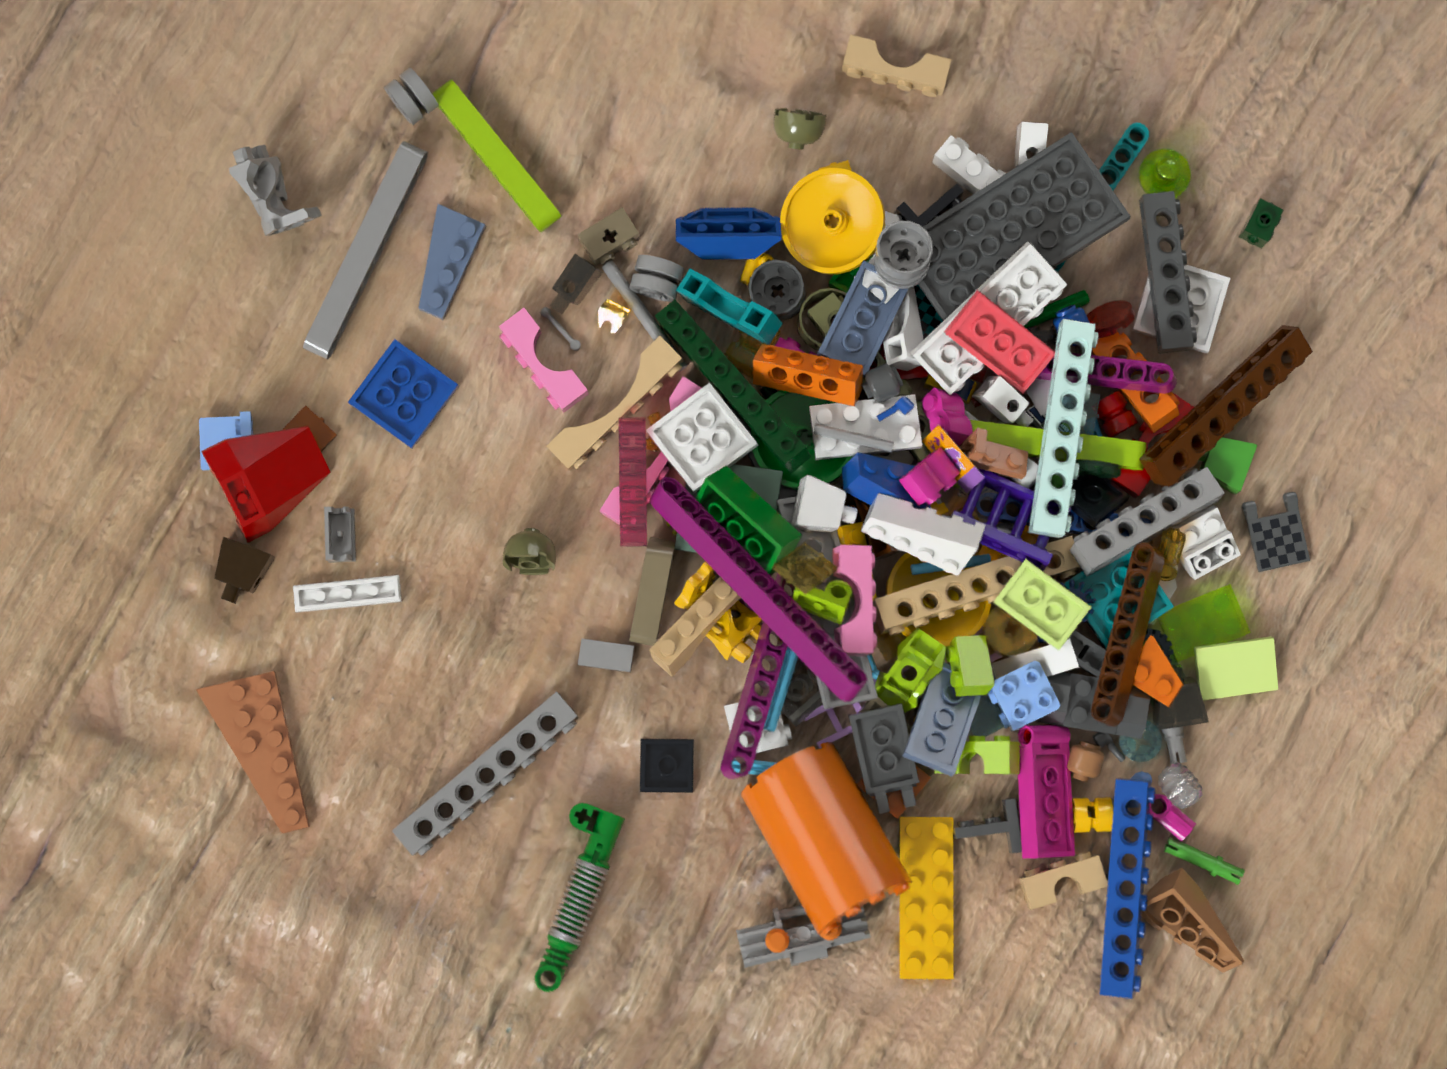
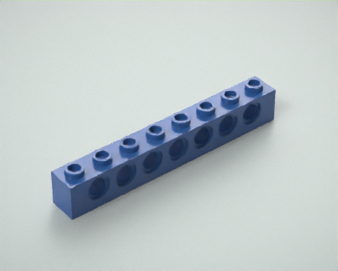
(1111, 981)

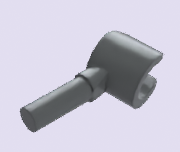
(1104, 739)

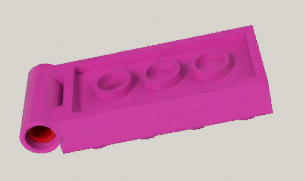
(1045, 792)

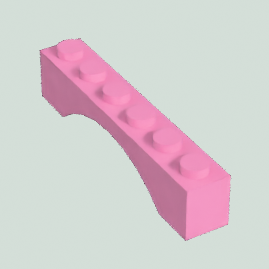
(659, 467)

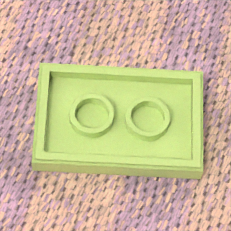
(1042, 604)
(1236, 668)

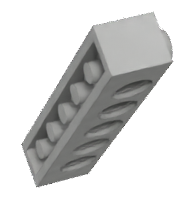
(1092, 558)

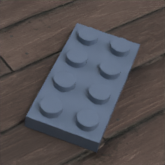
(861, 323)
(941, 725)

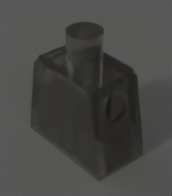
(584, 277)
(1186, 708)

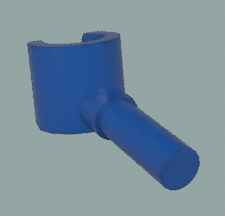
(903, 404)

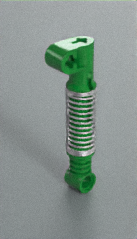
(581, 892)

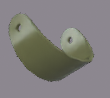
(819, 294)

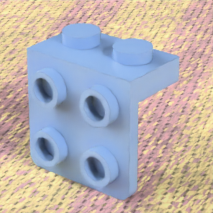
(1023, 696)

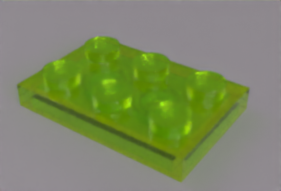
(1203, 622)

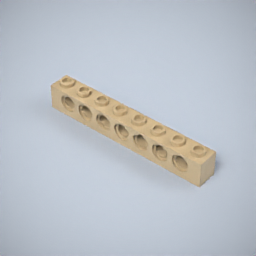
(891, 621)

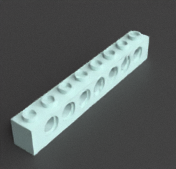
(1041, 520)

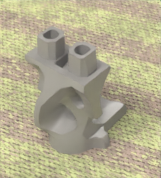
(264, 184)

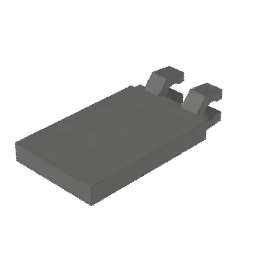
(880, 743)

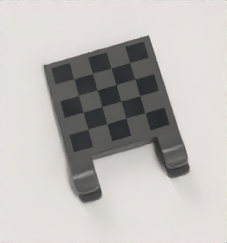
(1277, 538)

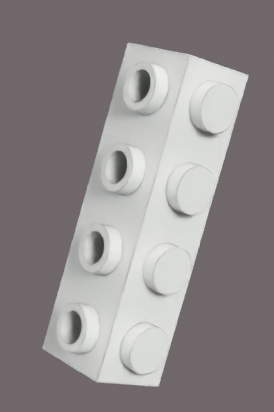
(964, 166)

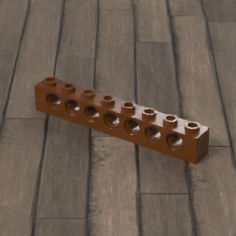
(1226, 405)

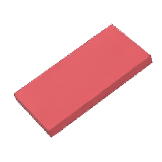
(1000, 342)

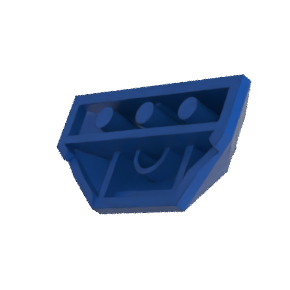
(728, 232)

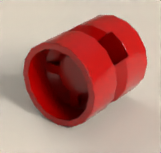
(1114, 414)

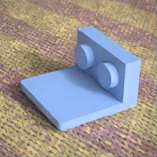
(219, 428)

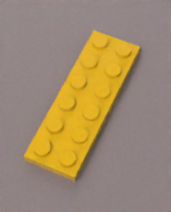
(928, 904)

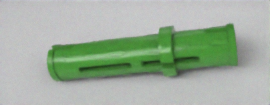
(1213, 864)

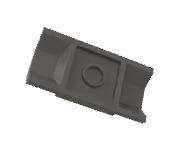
(1076, 697)

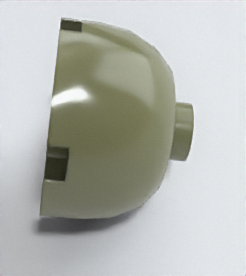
(799, 126)
(529, 552)

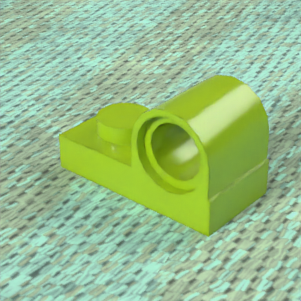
(827, 604)

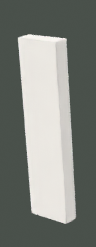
(347, 593)

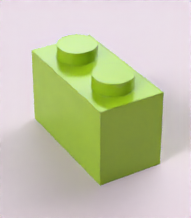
(970, 665)

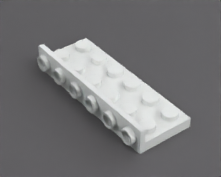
(1018, 288)

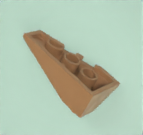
(1185, 913)

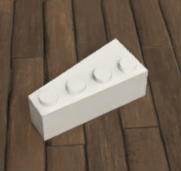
(923, 533)

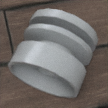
(901, 240)

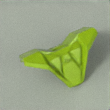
(925, 656)

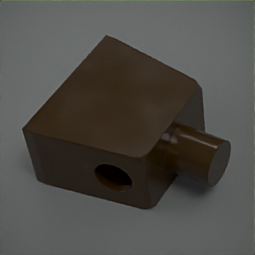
(240, 568)

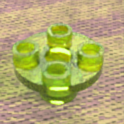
(1164, 172)

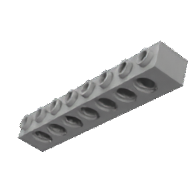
(408, 830)

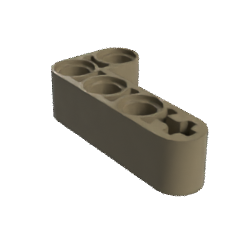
(652, 591)

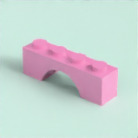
(563, 386)
(855, 568)

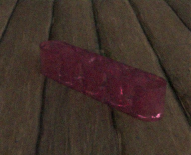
(632, 482)

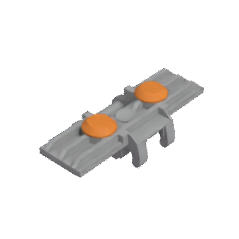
(800, 944)

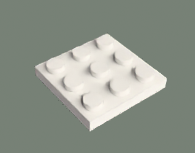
(1207, 297)
(701, 437)

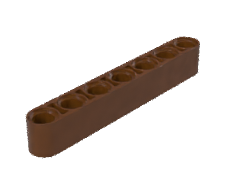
(1132, 646)

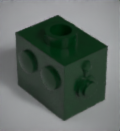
(1261, 223)

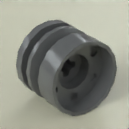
(778, 276)

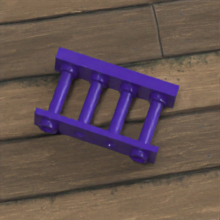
(1011, 543)

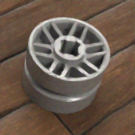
(411, 96)
(656, 278)

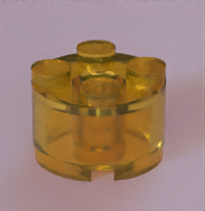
(1004, 643)

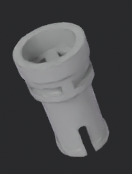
(1175, 743)

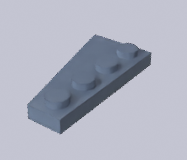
(449, 255)

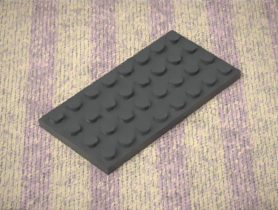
(1049, 200)

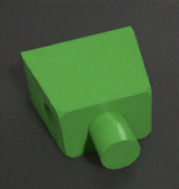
(1229, 463)

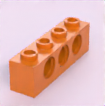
(807, 374)
(1154, 414)

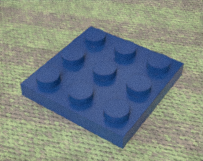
(403, 394)

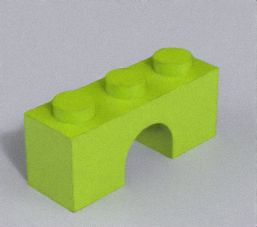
(998, 755)

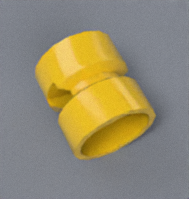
(1101, 814)

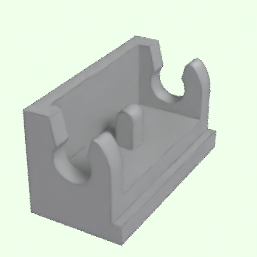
(340, 534)

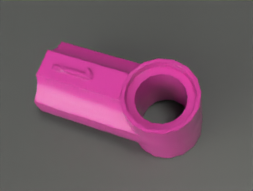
(1173, 819)

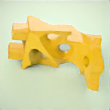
(728, 632)

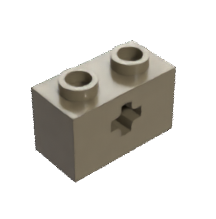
(617, 225)

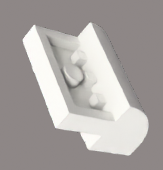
(1206, 543)

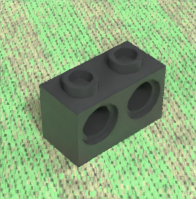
(1088, 654)

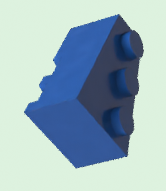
(868, 475)

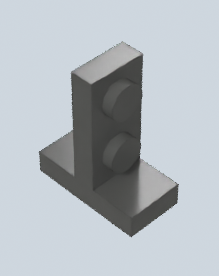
(994, 826)

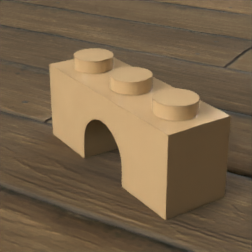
(1085, 871)

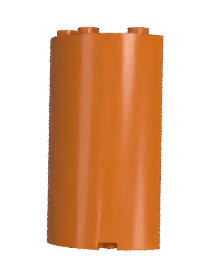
(824, 836)

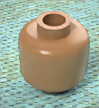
(1085, 761)

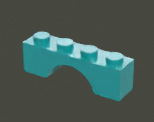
(716, 301)

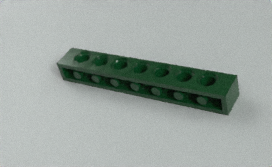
(733, 386)

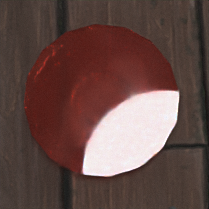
(1111, 317)

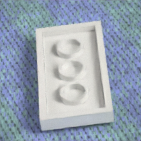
(862, 419)

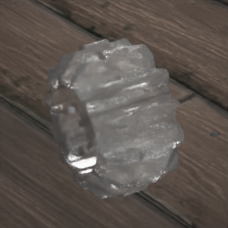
(1180, 785)

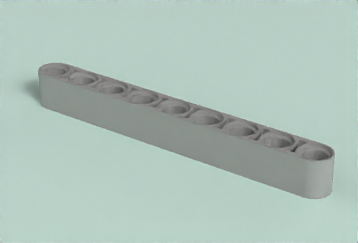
(365, 250)

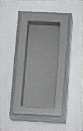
(606, 655)

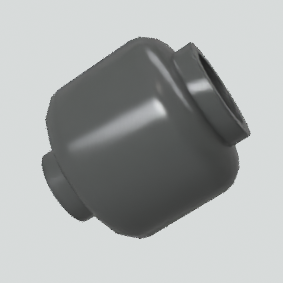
(882, 383)

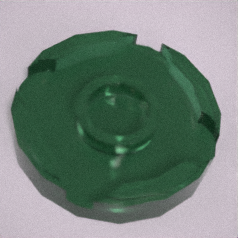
(1099, 468)

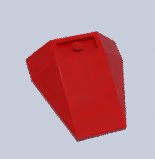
(266, 475)

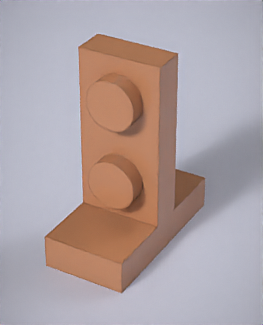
(994, 456)

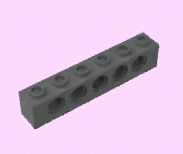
(1167, 338)

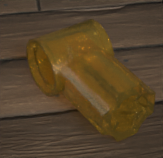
(1171, 546)

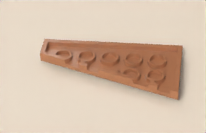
(257, 731)

